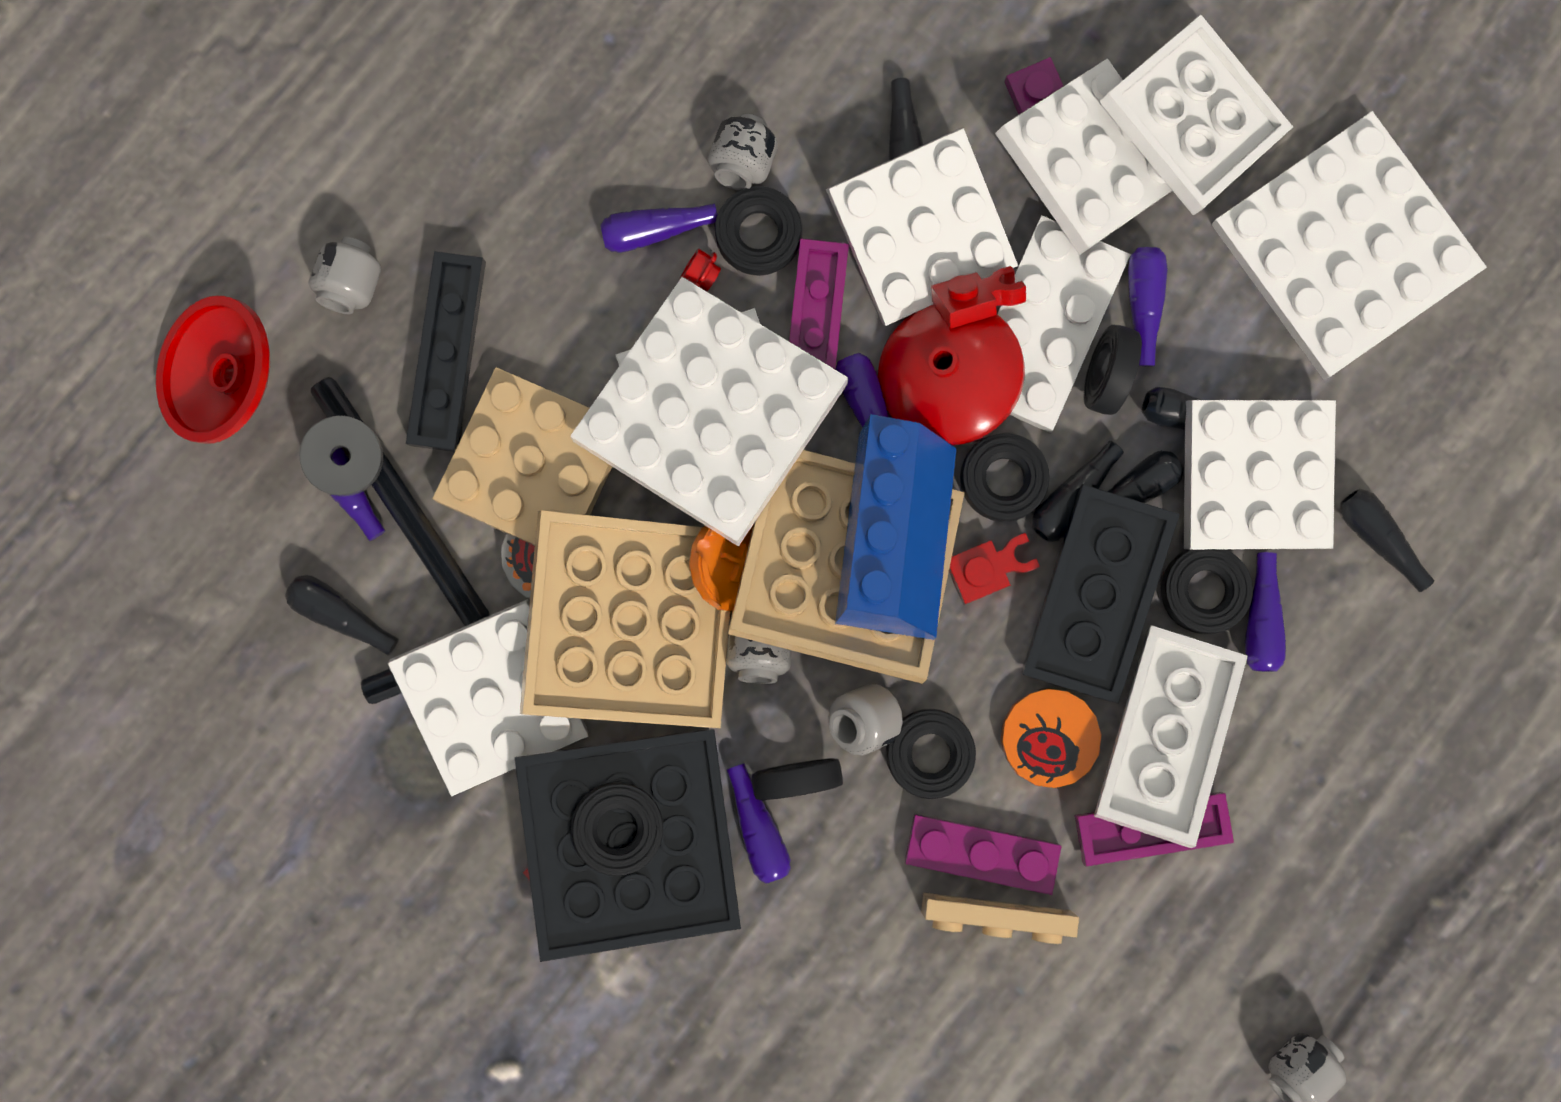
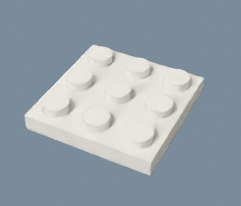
(1196, 114)
(1082, 159)
(921, 224)
(1259, 474)
(469, 700)

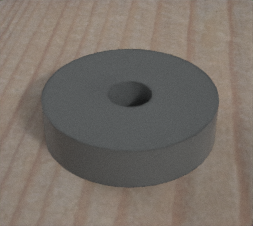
(318, 451)

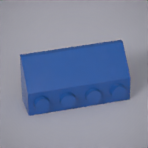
(897, 529)

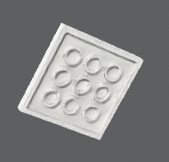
(1348, 245)
(710, 410)

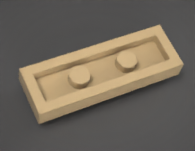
(999, 918)

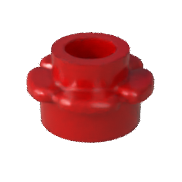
(701, 269)

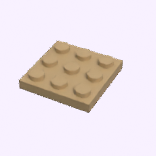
(521, 459)

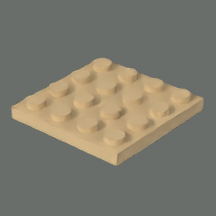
(796, 570)
(621, 625)

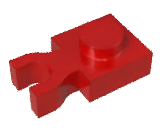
(973, 299)
(984, 570)

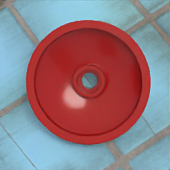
(212, 369)
(966, 397)

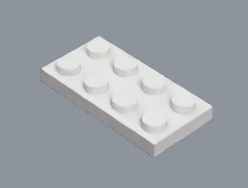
(1060, 316)
(1171, 737)

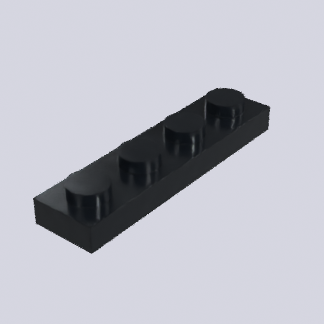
(445, 351)

